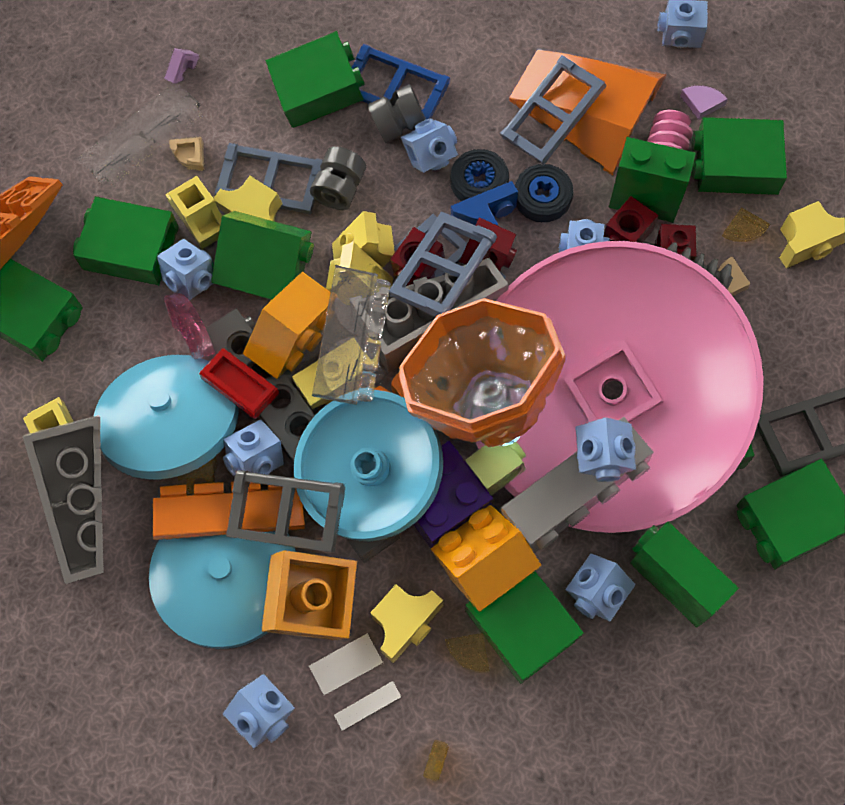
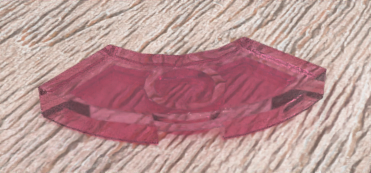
(189, 324)

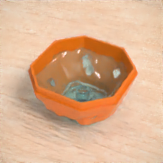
(483, 372)

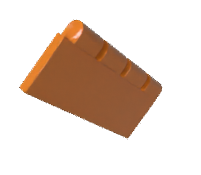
(209, 510)

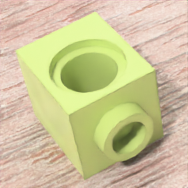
(497, 465)

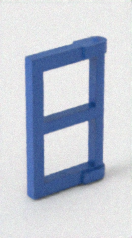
(442, 81)

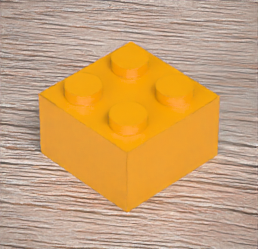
(289, 326)
(485, 557)
(309, 595)

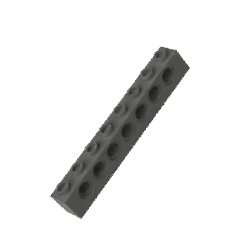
(232, 334)

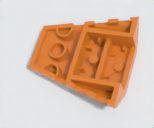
(609, 119)
(22, 210)

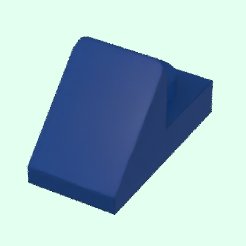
(487, 205)

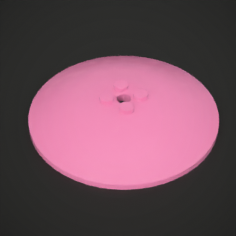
(683, 367)

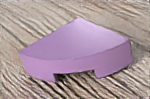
(178, 64)
(703, 100)

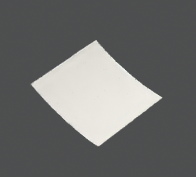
(345, 666)

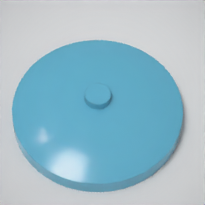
(163, 418)
(380, 455)
(212, 588)

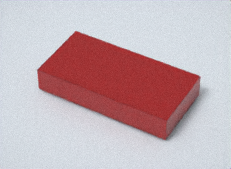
(239, 383)

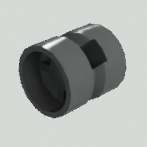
(396, 113)
(338, 178)

